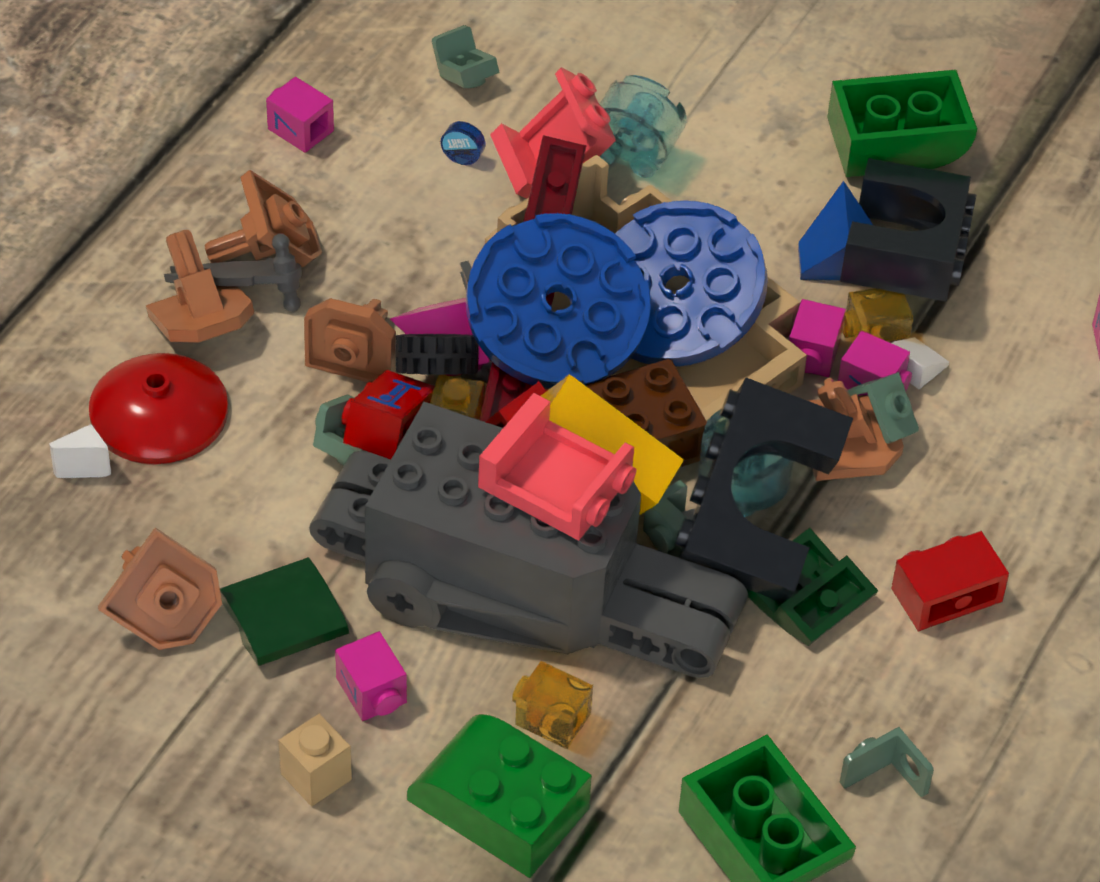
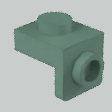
(460, 60)
(331, 431)
(665, 519)

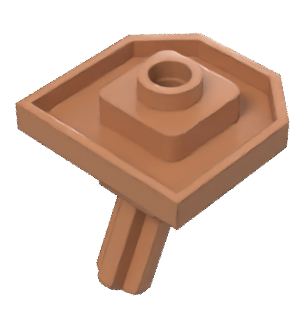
(270, 214)
(200, 306)
(349, 339)
(865, 448)
(163, 593)

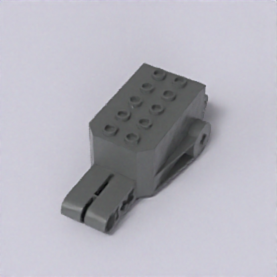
(488, 571)

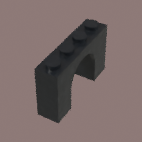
(910, 261)
(757, 423)

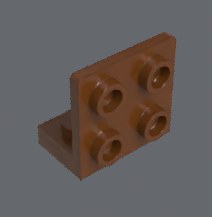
(659, 404)

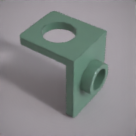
(890, 406)
(878, 753)

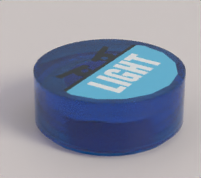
(463, 143)

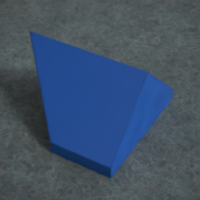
(824, 243)

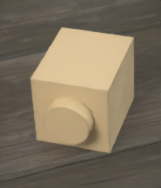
(315, 759)

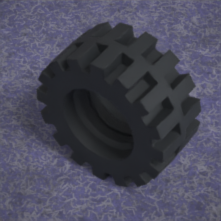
(436, 354)

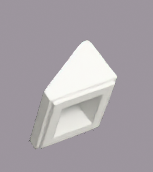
(923, 361)
(80, 455)

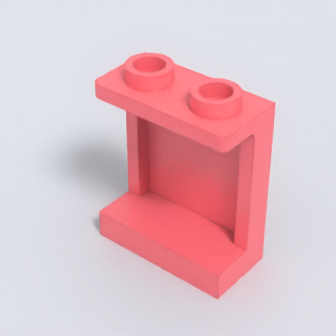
(569, 116)
(553, 471)

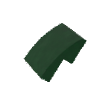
(823, 596)
(284, 611)

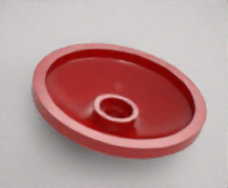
(158, 408)

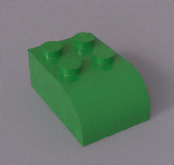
(901, 120)
(503, 792)
(762, 818)

